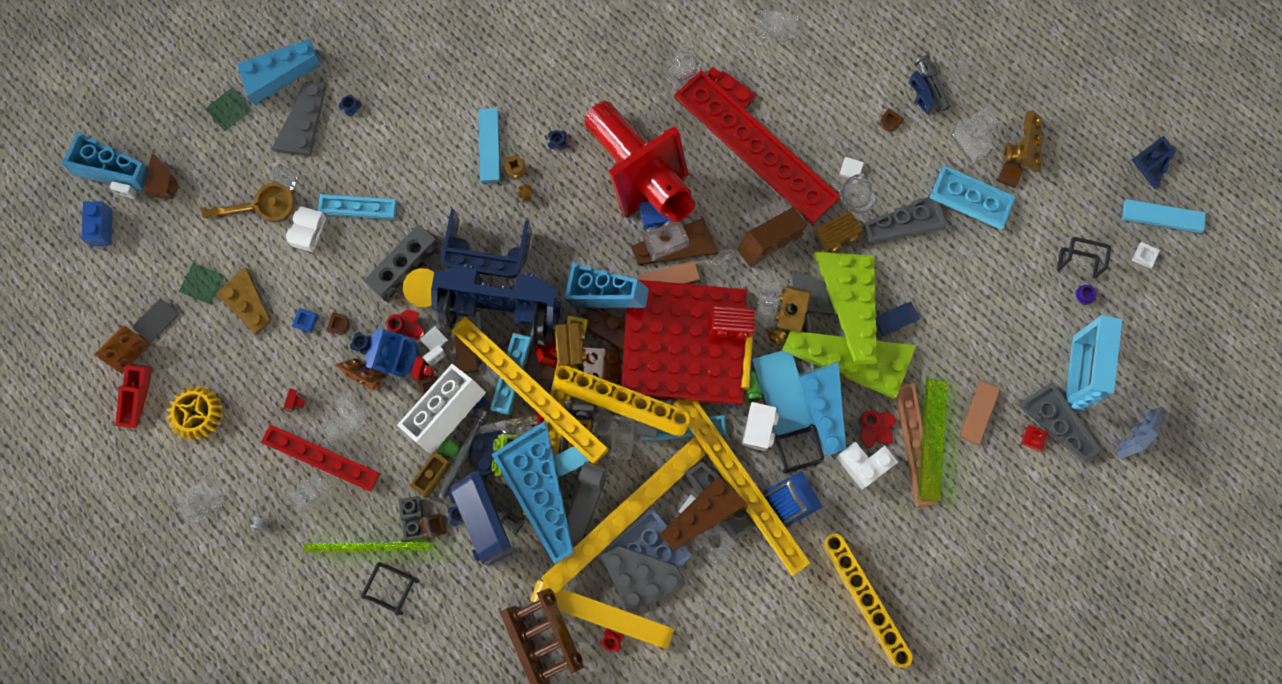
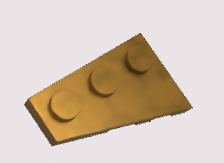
(1032, 154)
(244, 301)

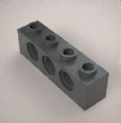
(403, 252)

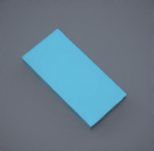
(972, 197)
(783, 390)

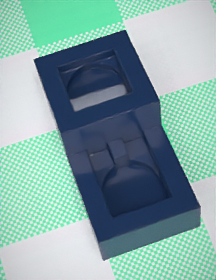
(924, 97)
(896, 318)

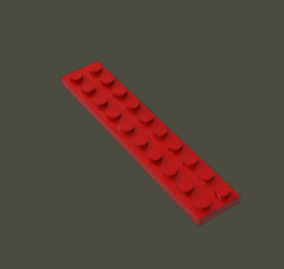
(757, 147)

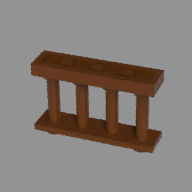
(523, 644)

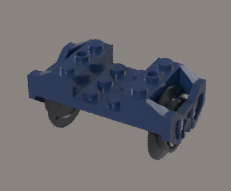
(462, 291)

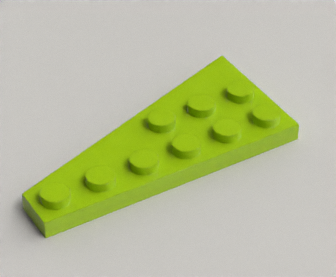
(852, 294)
(882, 377)

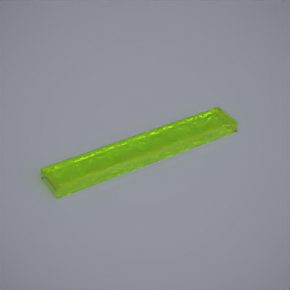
(933, 440)
(368, 547)

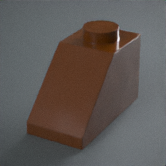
(159, 180)

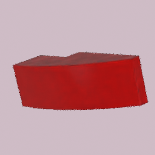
(132, 395)

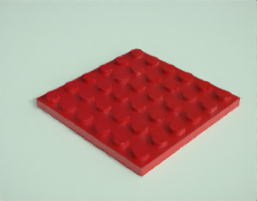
(672, 347)

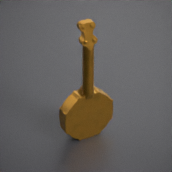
(271, 202)

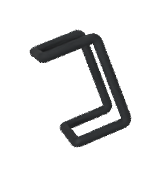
(1071, 250)
(811, 428)
(397, 610)

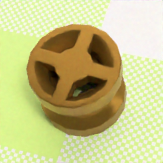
(1011, 152)
(514, 171)

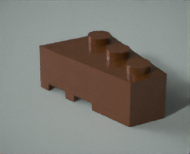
(771, 236)

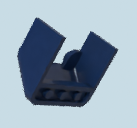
(456, 253)
(481, 519)

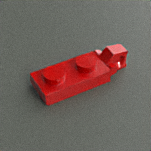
(732, 87)

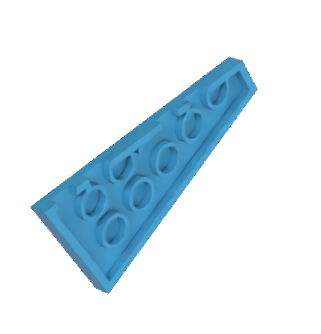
(533, 477)

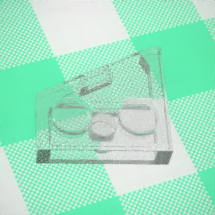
(508, 425)

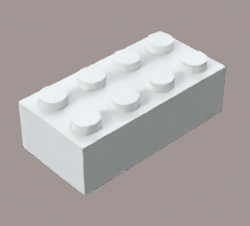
(441, 409)

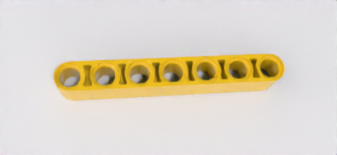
(628, 407)
(876, 605)
(609, 617)

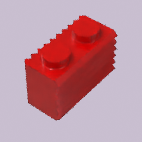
(732, 322)

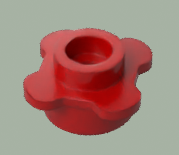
(608, 644)

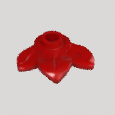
(408, 324)
(879, 430)

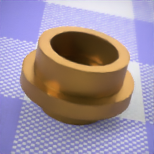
(524, 192)
(777, 337)

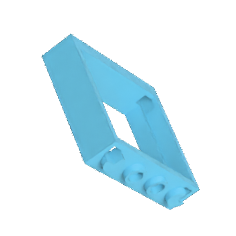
(1105, 336)

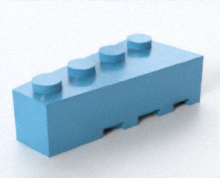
(825, 402)

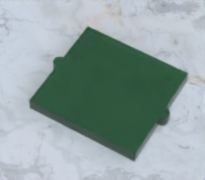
(227, 109)
(201, 283)

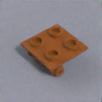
(122, 349)
(603, 364)
(358, 371)

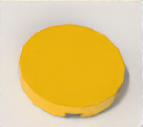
(418, 287)

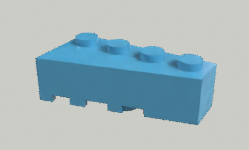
(277, 69)
(102, 163)
(603, 290)

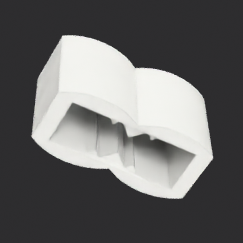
(306, 229)

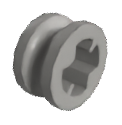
(260, 523)

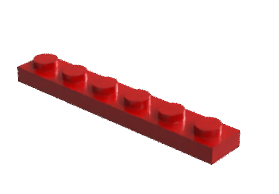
(320, 458)

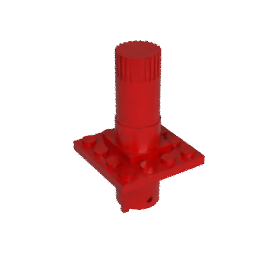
(643, 168)

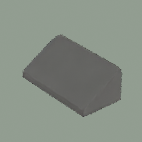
(155, 320)

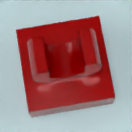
(547, 354)
(421, 369)
(292, 400)
(1034, 438)

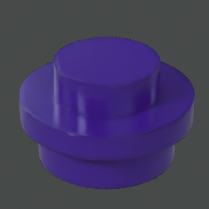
(1086, 294)

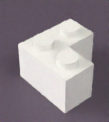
(759, 427)
(865, 469)

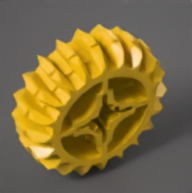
(186, 429)

